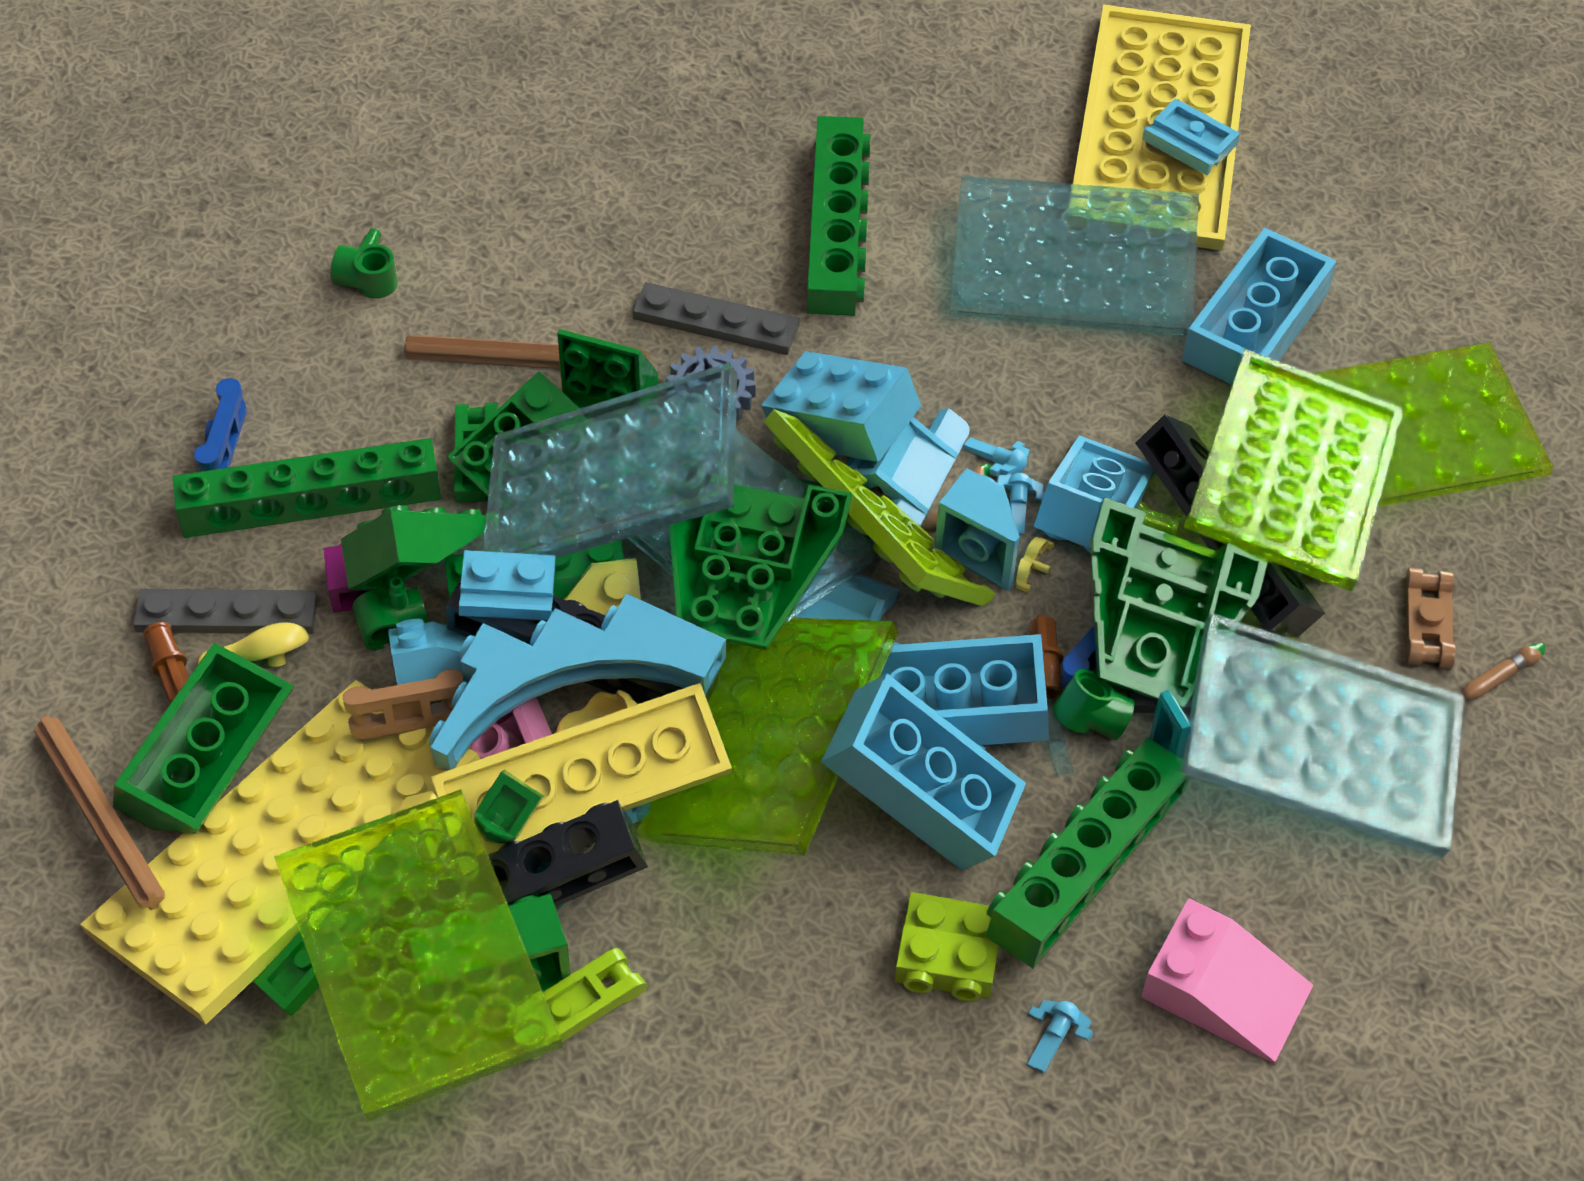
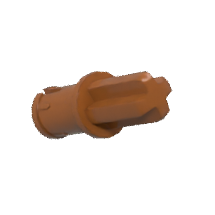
(1051, 654)
(166, 657)

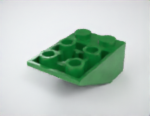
(601, 369)
(530, 404)
(405, 543)

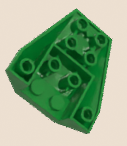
(754, 561)

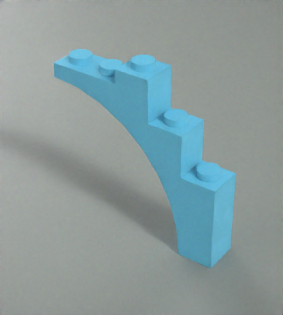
(565, 651)

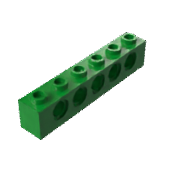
(835, 216)
(306, 488)
(1086, 853)

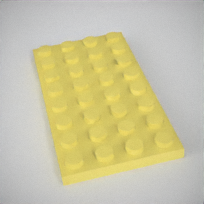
(1136, 72)
(222, 886)

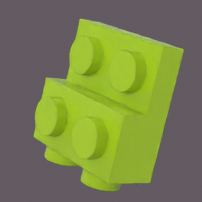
(946, 948)

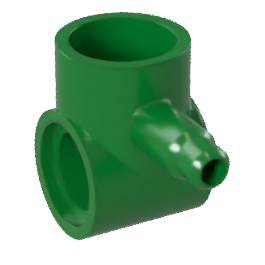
(365, 268)
(383, 609)
(1094, 706)

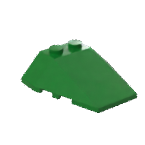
(1156, 598)

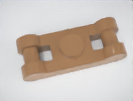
(1429, 618)
(404, 705)

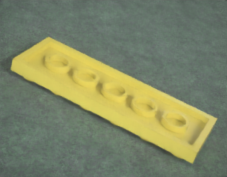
(619, 757)

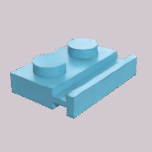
(1191, 136)
(507, 585)

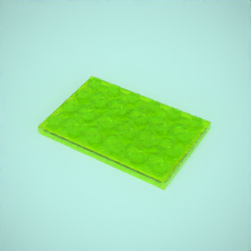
(1456, 425)
(1296, 470)
(775, 725)
(416, 954)

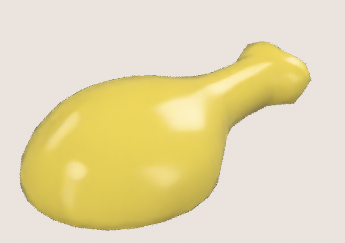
(269, 643)

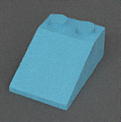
(1081, 483)
(423, 650)

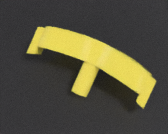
(1030, 562)

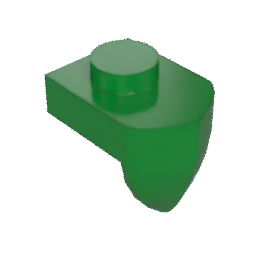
(506, 809)

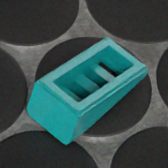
(1170, 725)

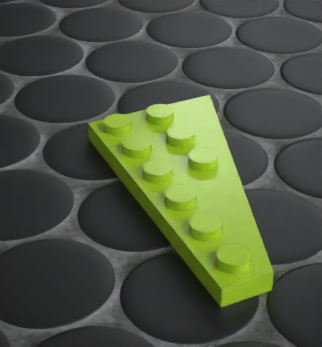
(893, 531)

